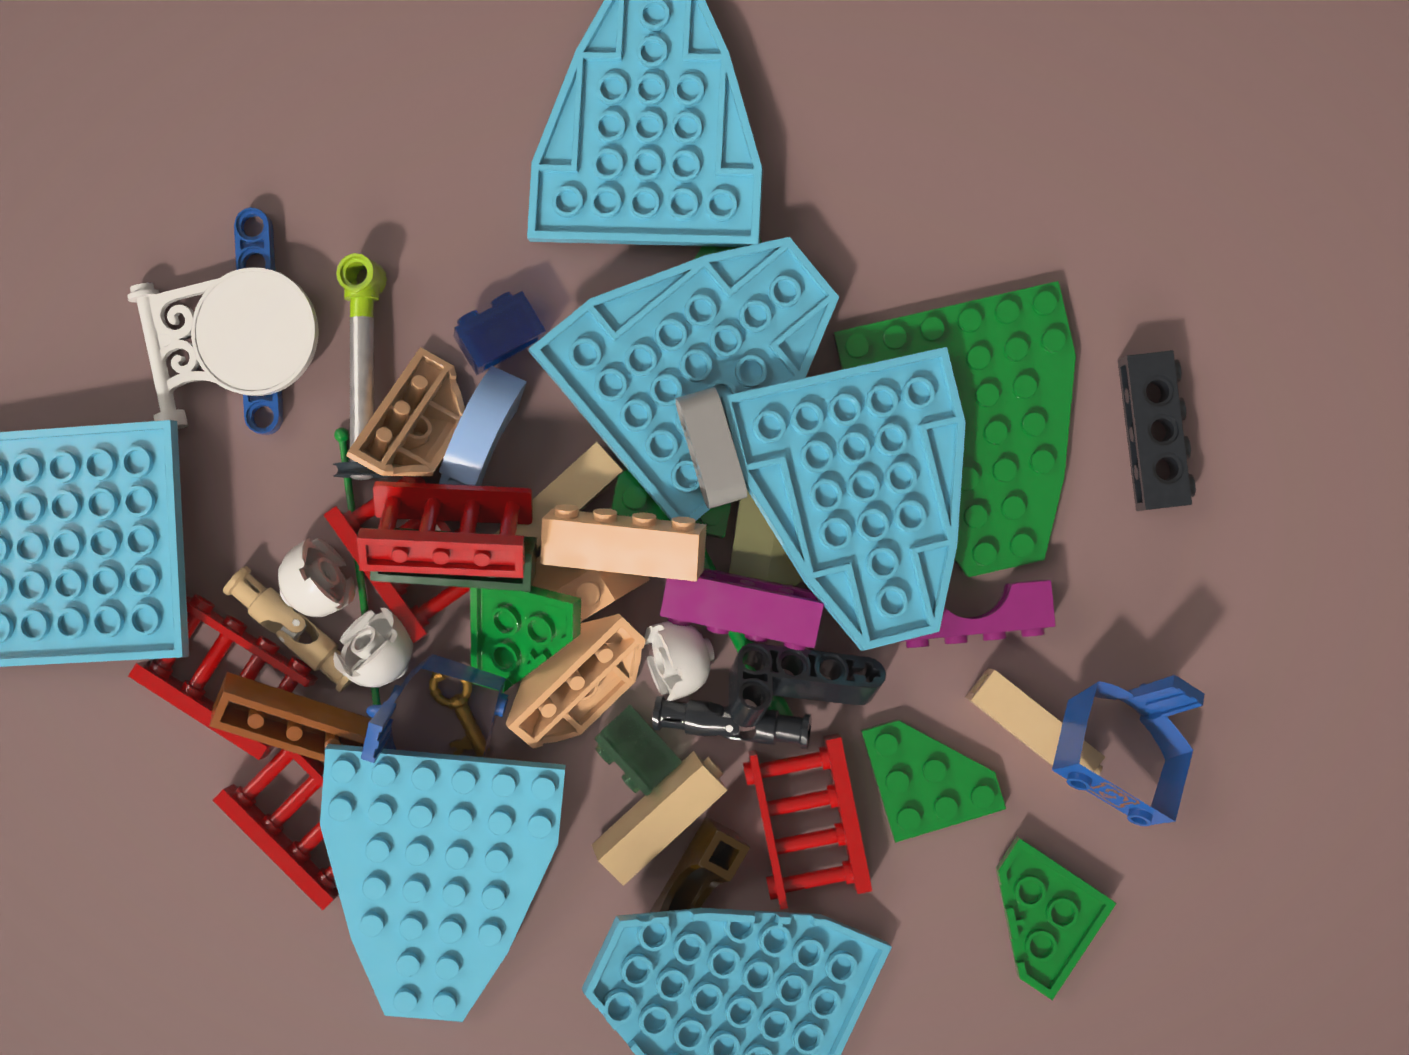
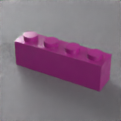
(745, 606)

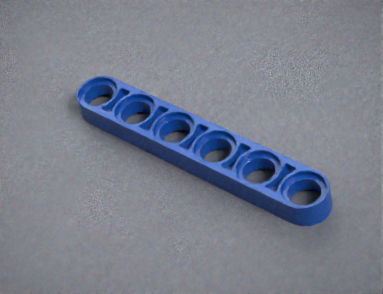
(244, 248)

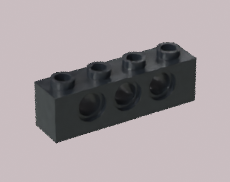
(1144, 450)

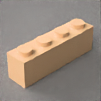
(623, 543)

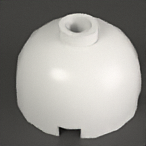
(313, 580)
(374, 650)
(679, 658)

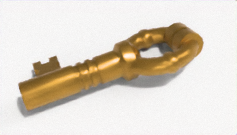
(459, 703)

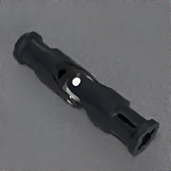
(713, 719)

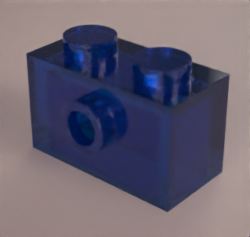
(498, 331)

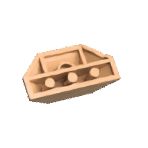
(413, 421)
(594, 587)
(577, 682)

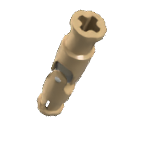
(275, 615)

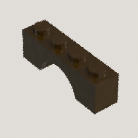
(707, 863)

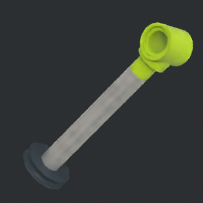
(361, 349)

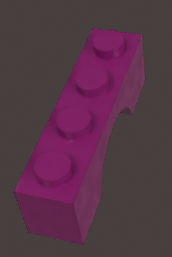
(1021, 607)

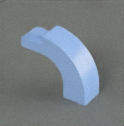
(481, 427)

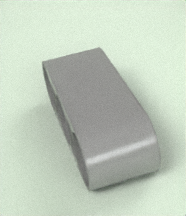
(711, 447)

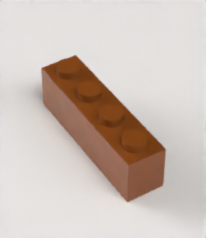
(284, 718)

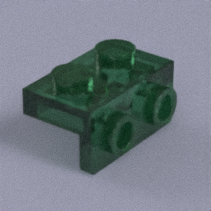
(636, 750)

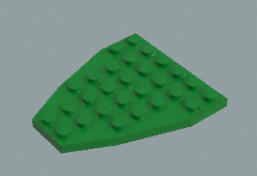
(1015, 392)

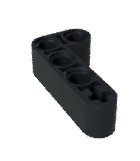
(852, 678)

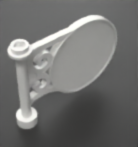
(247, 334)

